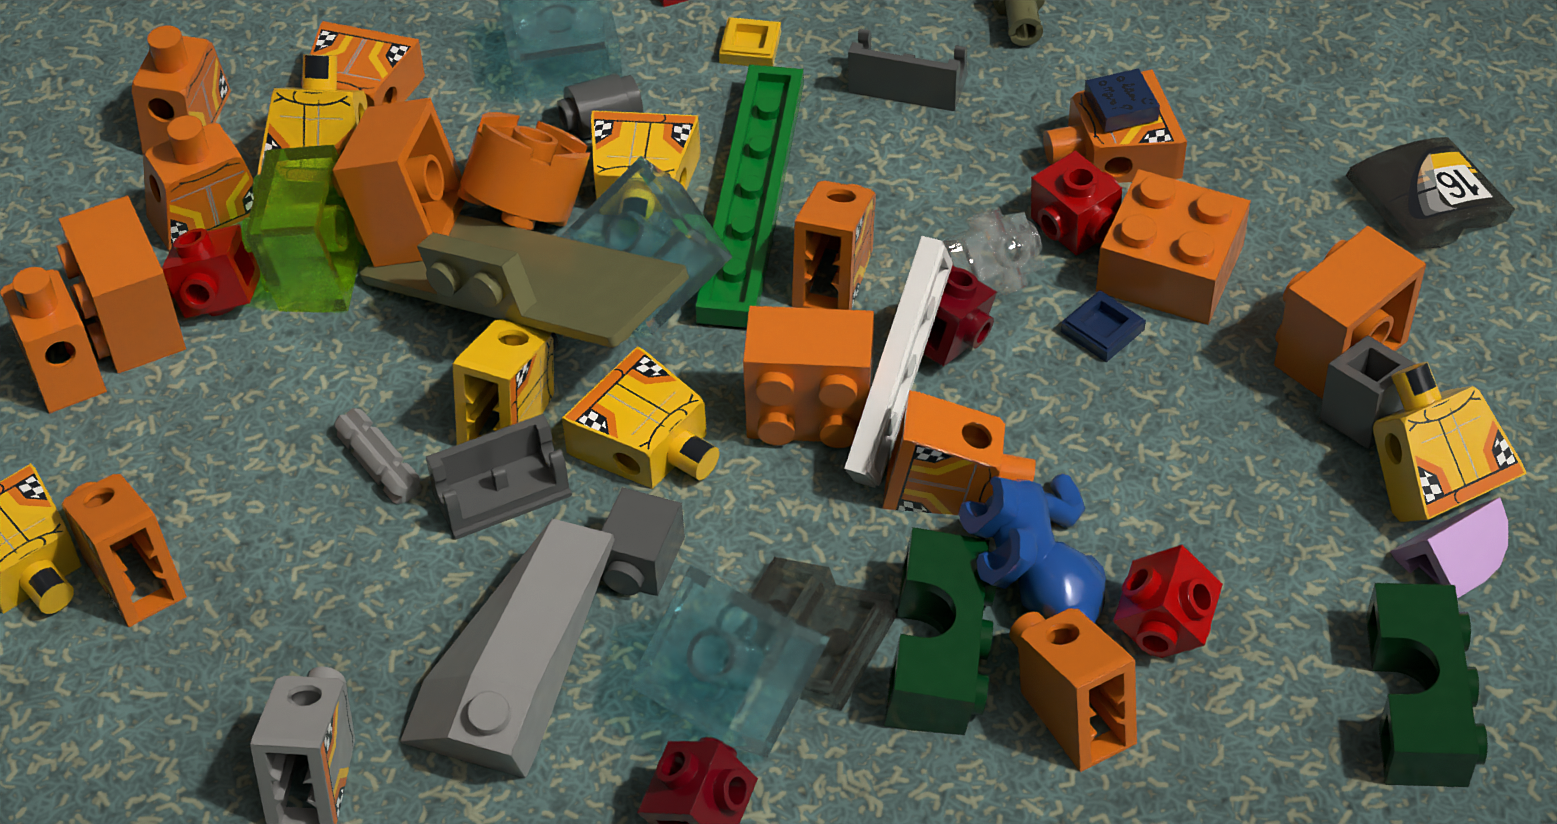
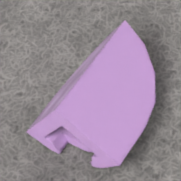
(1460, 549)

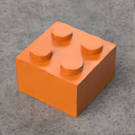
(399, 180)
(1172, 246)
(119, 285)
(1353, 293)
(807, 373)

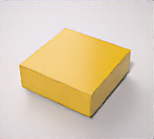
(750, 42)

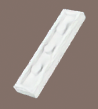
(899, 362)

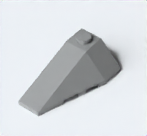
(507, 666)

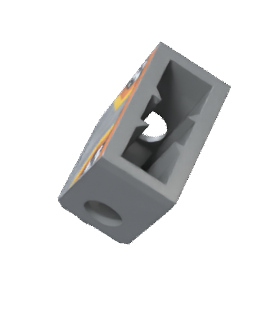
(305, 719)

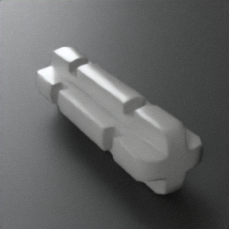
(378, 456)

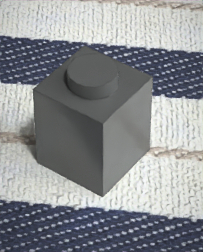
(1362, 389)
(646, 542)

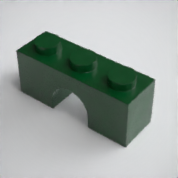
(937, 678)
(1432, 733)

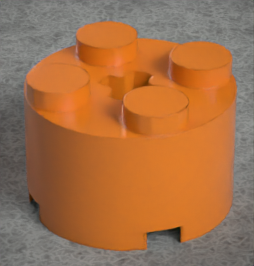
(524, 170)

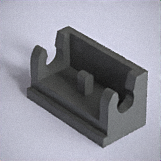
(904, 76)
(498, 476)

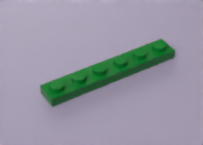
(752, 193)

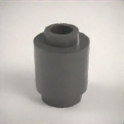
(597, 94)

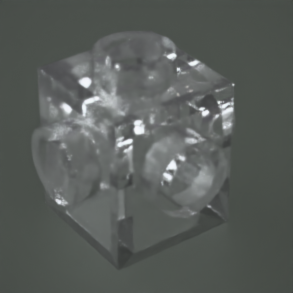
(998, 250)

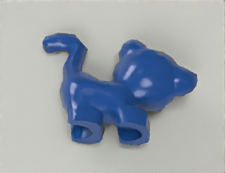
(1047, 571)

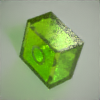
(302, 231)

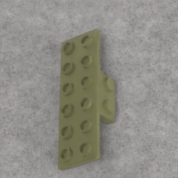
(535, 280)

